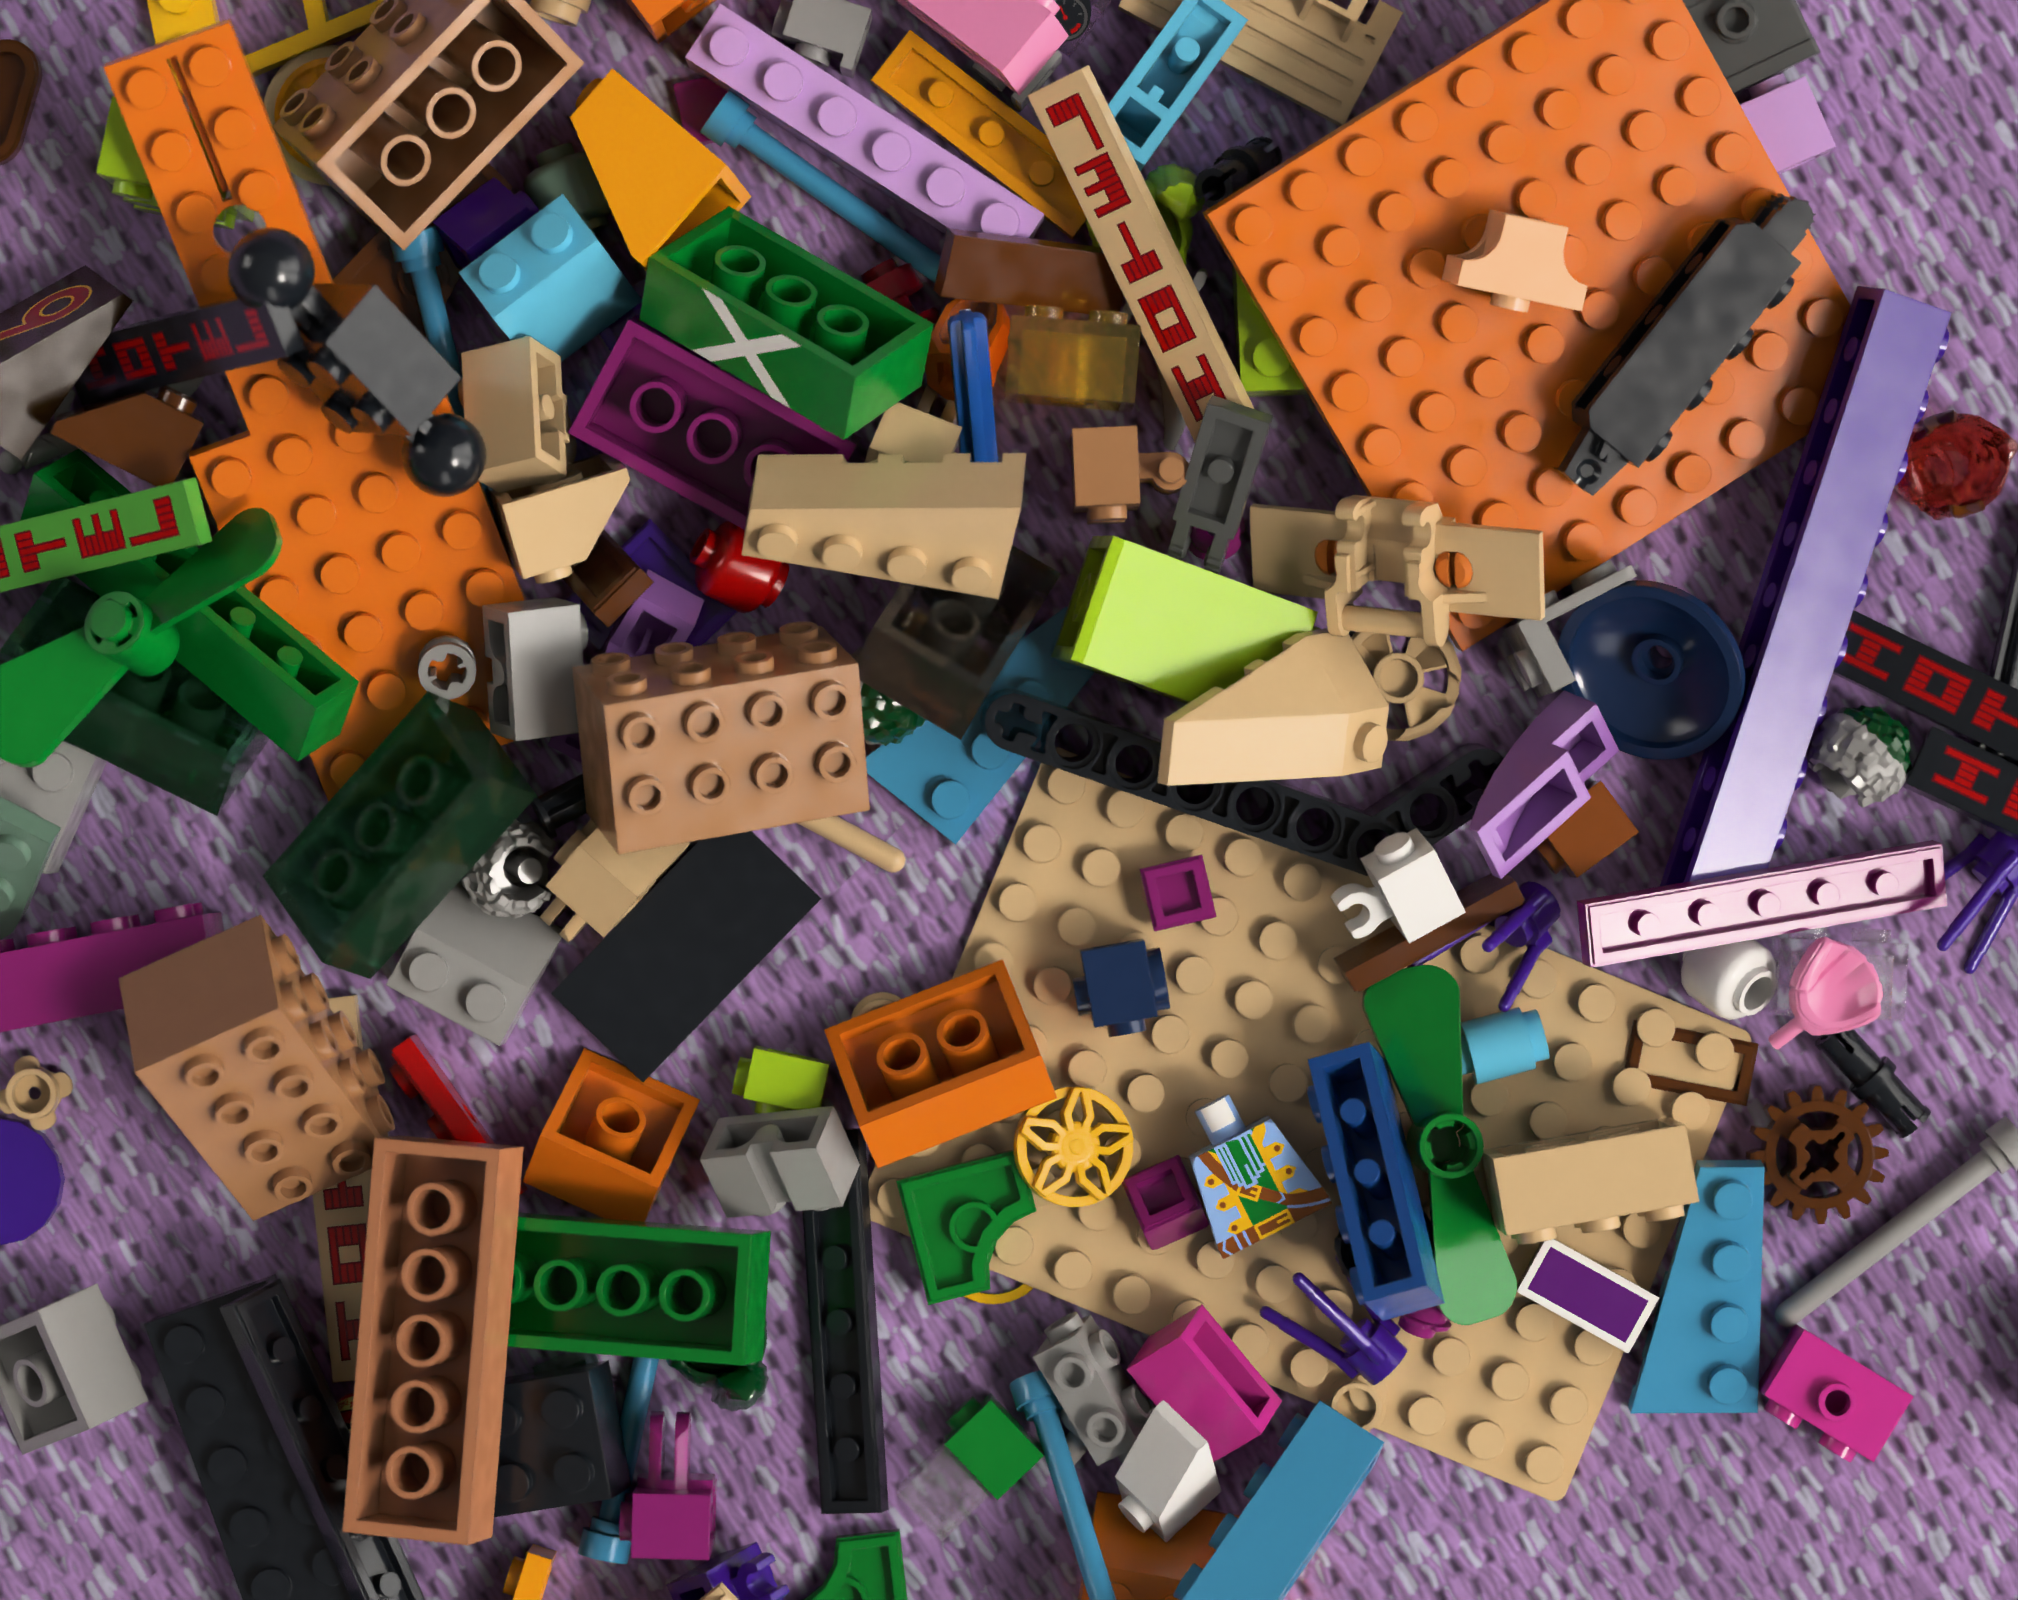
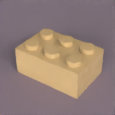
(1590, 1179)

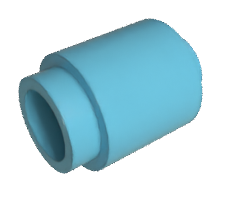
(1502, 1044)

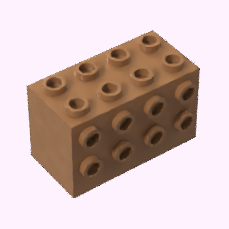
(424, 104)
(721, 737)
(256, 1066)

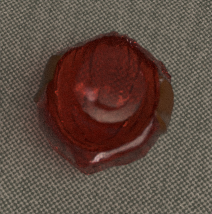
(1956, 465)

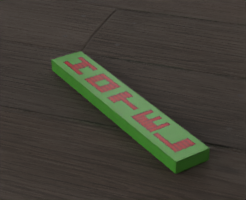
(102, 534)

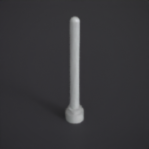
(1997, 1153)

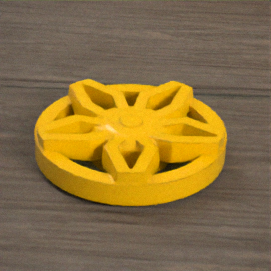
(1074, 1147)

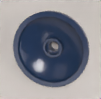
(1652, 701)

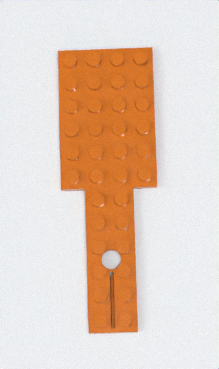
(364, 552)

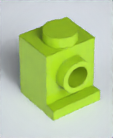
(781, 1080)

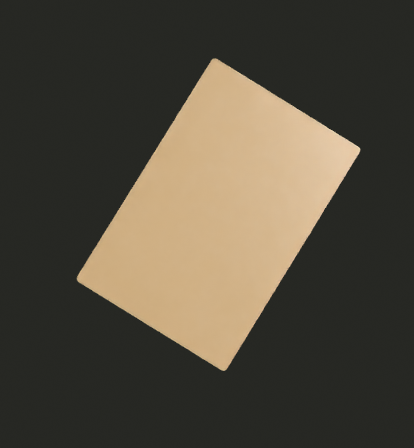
(1244, 1016)

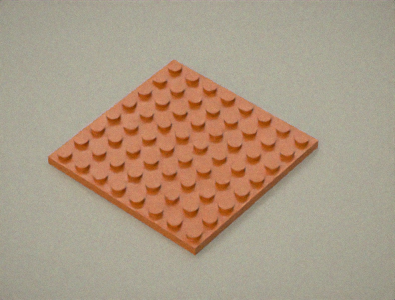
(1436, 396)

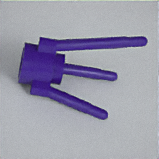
(1999, 873)
(1519, 927)
(1369, 1346)

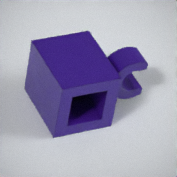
(482, 221)
(741, 1570)

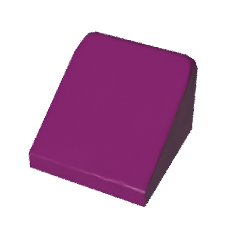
(1165, 1202)

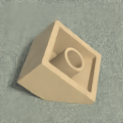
(559, 519)

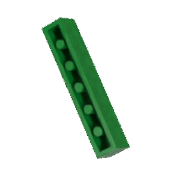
(231, 645)

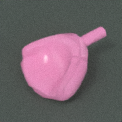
(1830, 992)

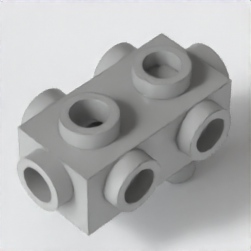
(1093, 1389)

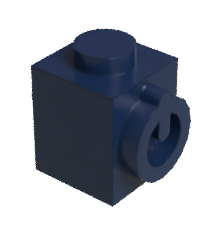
(1121, 986)

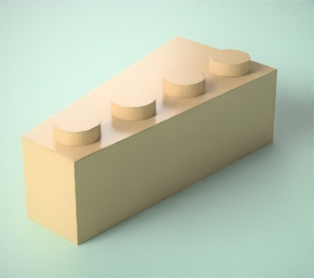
(889, 518)

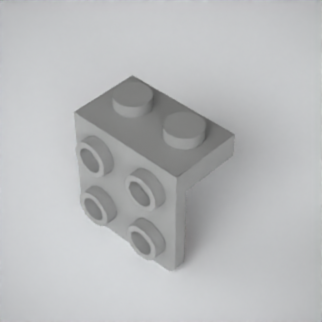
(1537, 656)

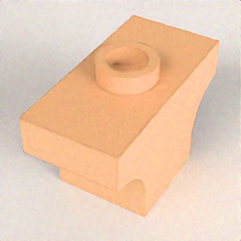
(1519, 264)

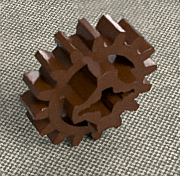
(1839, 1133)

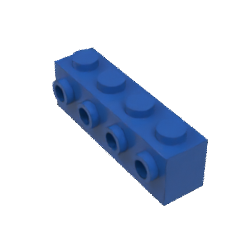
(1374, 1182)

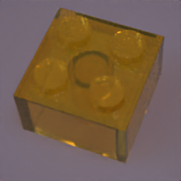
(1072, 360)

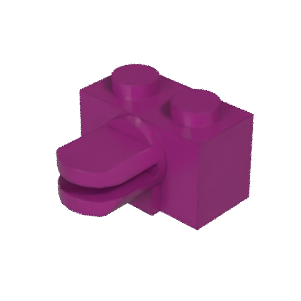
(670, 1511)

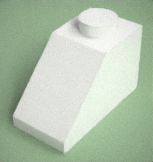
(1166, 1475)

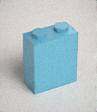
(551, 281)

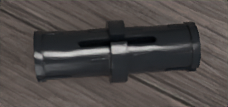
(1236, 169)
(1874, 1080)

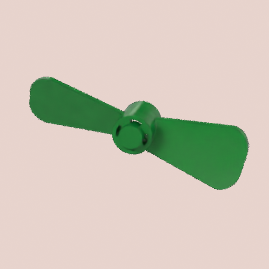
(62, 681)
(1420, 1039)

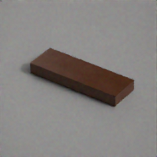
(1026, 272)
(1391, 952)

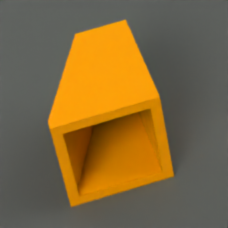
(650, 167)

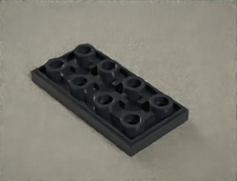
(685, 948)

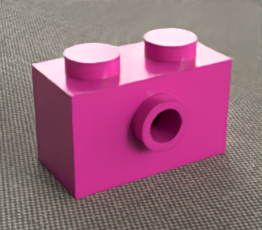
(1205, 1381)
(1833, 1394)

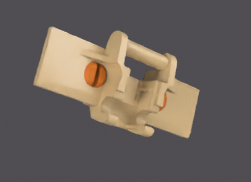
(1399, 541)

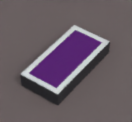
(1587, 1294)

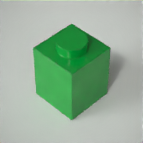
(991, 1444)

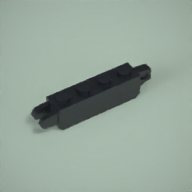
(1683, 340)

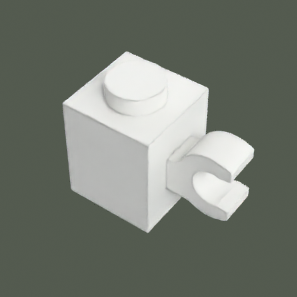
(1407, 889)

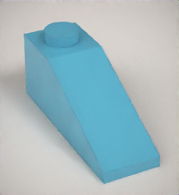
(1173, 73)

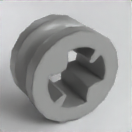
(456, 683)

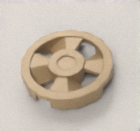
(1402, 680)

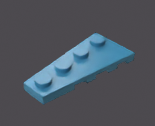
(955, 778)
(1709, 1307)

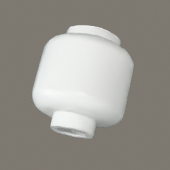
(1730, 978)

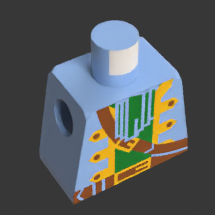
(1250, 1178)

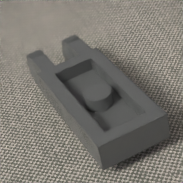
(1219, 478)

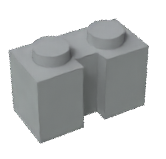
(532, 665)
(779, 1159)

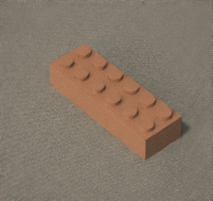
(433, 1339)

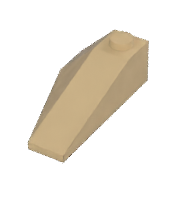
(1287, 718)

